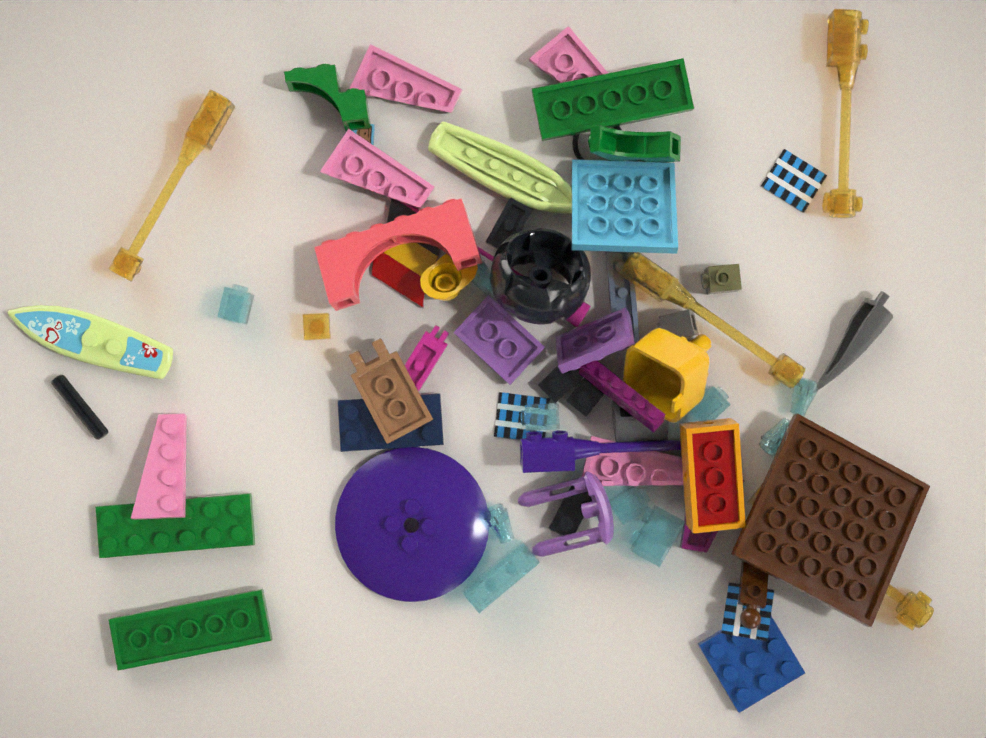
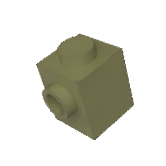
(721, 279)

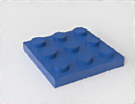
(751, 667)

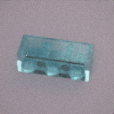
(500, 576)

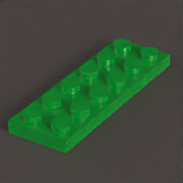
(612, 99)
(207, 525)
(190, 629)

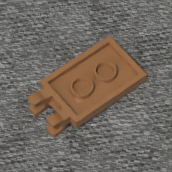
(389, 393)

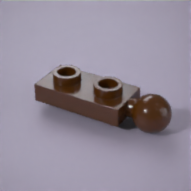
(752, 594)

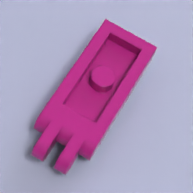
(426, 356)

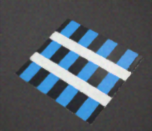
(794, 180)
(508, 415)
(731, 620)

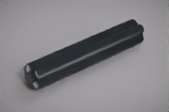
(79, 407)

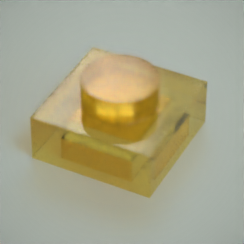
(316, 326)

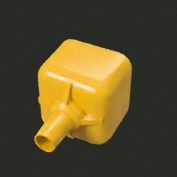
(669, 371)

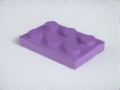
(499, 340)
(594, 340)

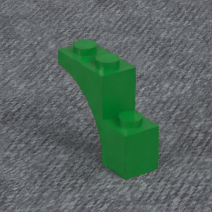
(325, 82)
(631, 145)

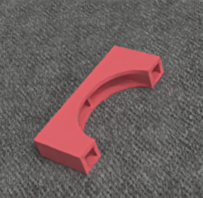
(346, 259)

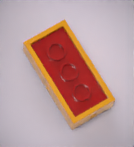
(712, 475)

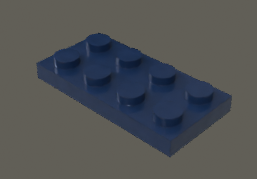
(361, 432)

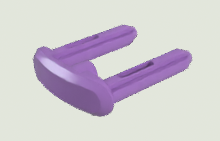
(597, 507)

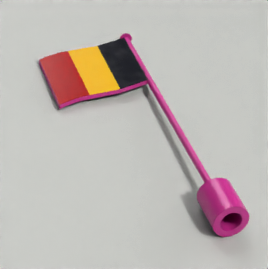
(404, 264)

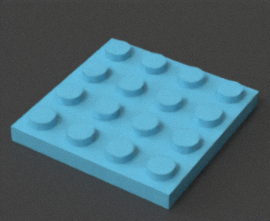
(624, 206)

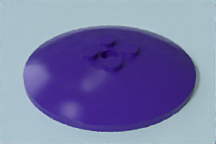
(417, 486)

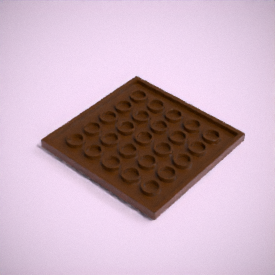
(831, 520)

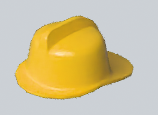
(443, 279)

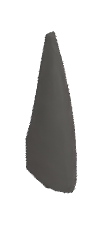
(861, 332)

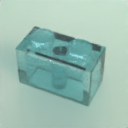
(656, 535)

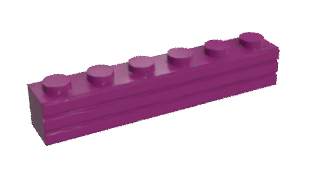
(622, 395)

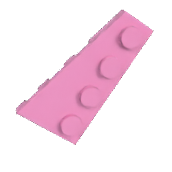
(567, 58)
(399, 81)
(372, 169)
(634, 468)
(164, 475)

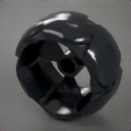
(539, 297)

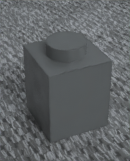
(679, 323)

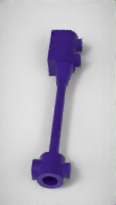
(561, 451)

